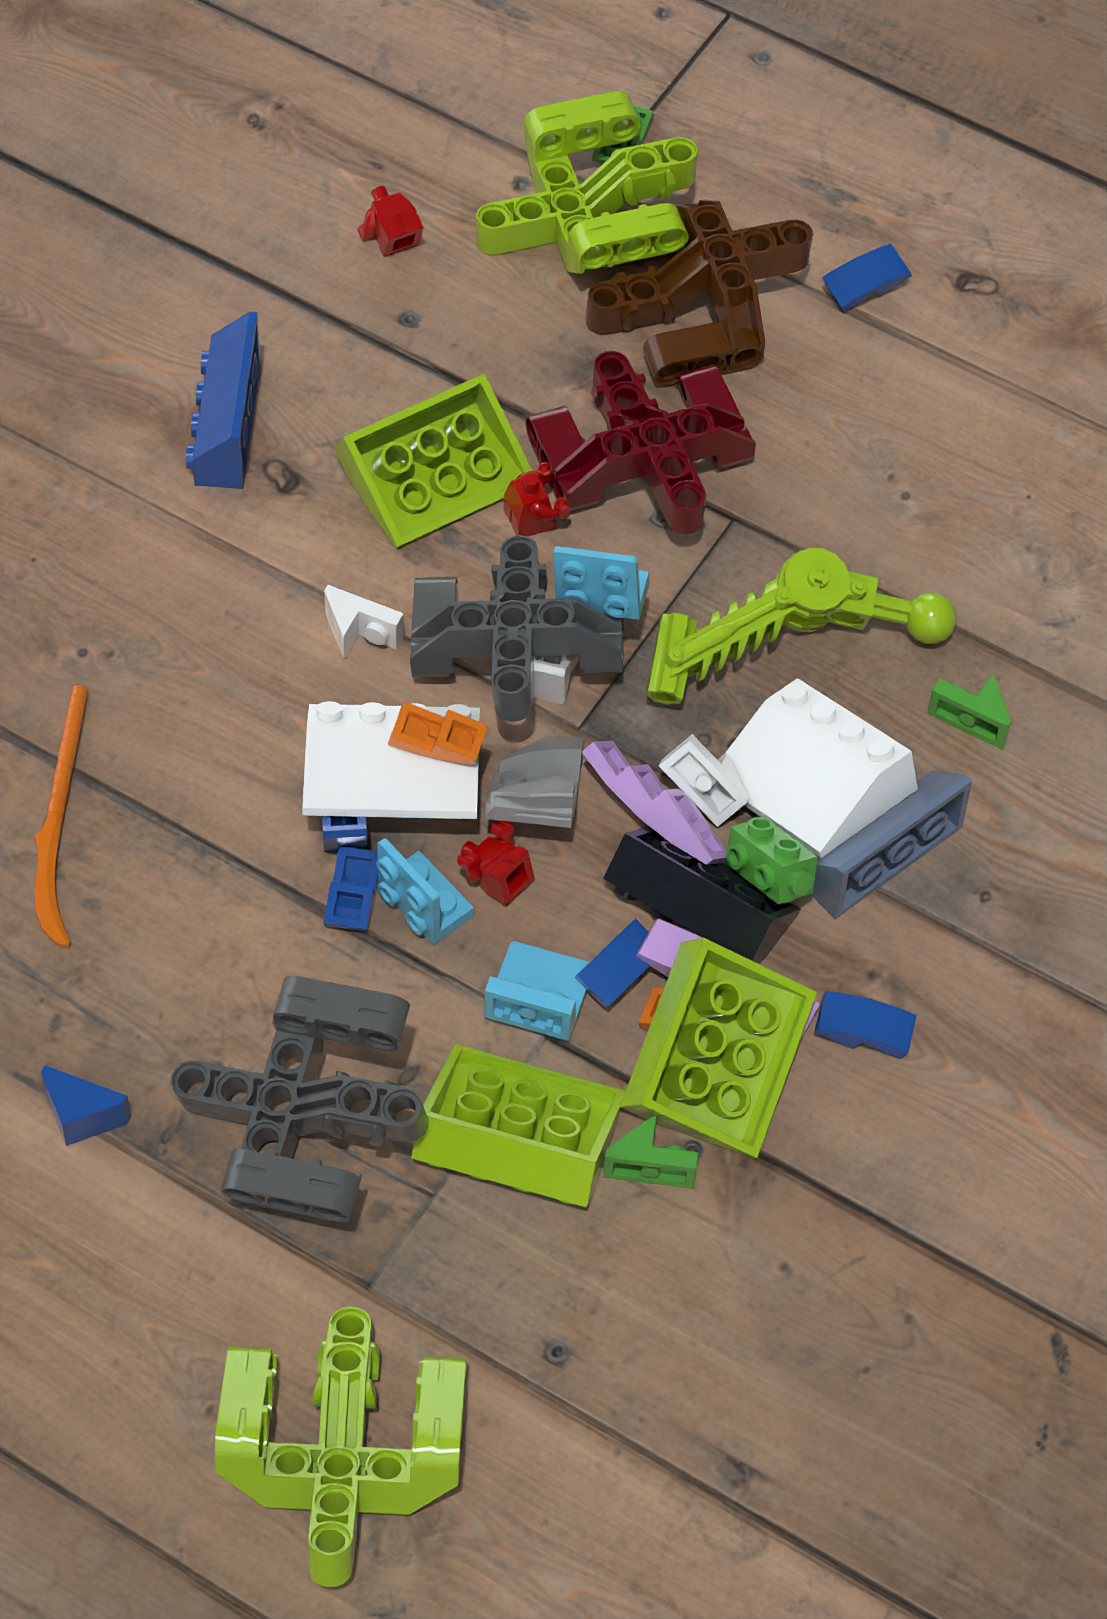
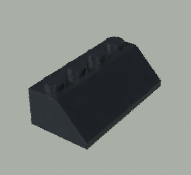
(698, 896)

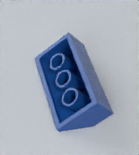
(226, 405)

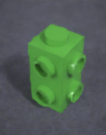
(771, 860)

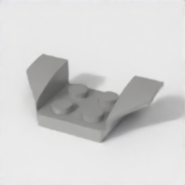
(538, 783)

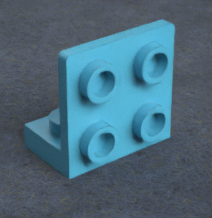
(601, 581)
(421, 893)
(536, 991)

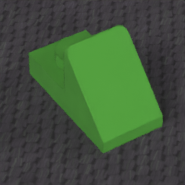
(979, 715)
(638, 1161)

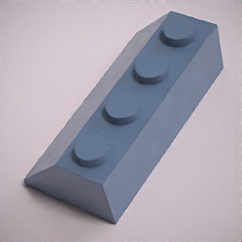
(892, 842)

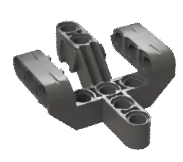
(510, 629)
(303, 1018)

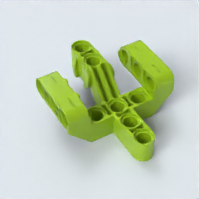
(584, 215)
(339, 1473)

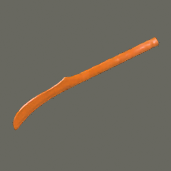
(48, 837)

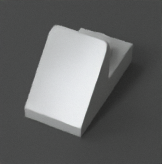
(356, 616)
(553, 677)
(705, 780)

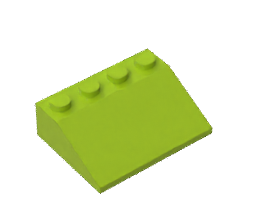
(434, 461)
(719, 1047)
(519, 1125)

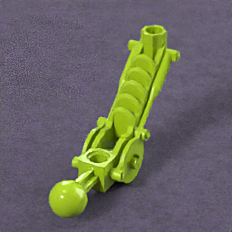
(803, 597)

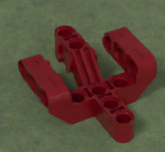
(644, 440)

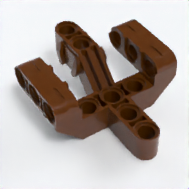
(712, 261)

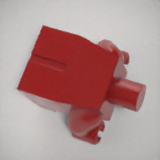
(392, 222)
(529, 504)
(497, 864)

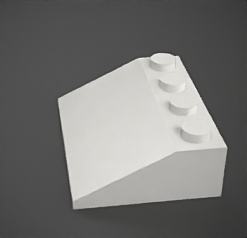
(819, 768)
(360, 775)

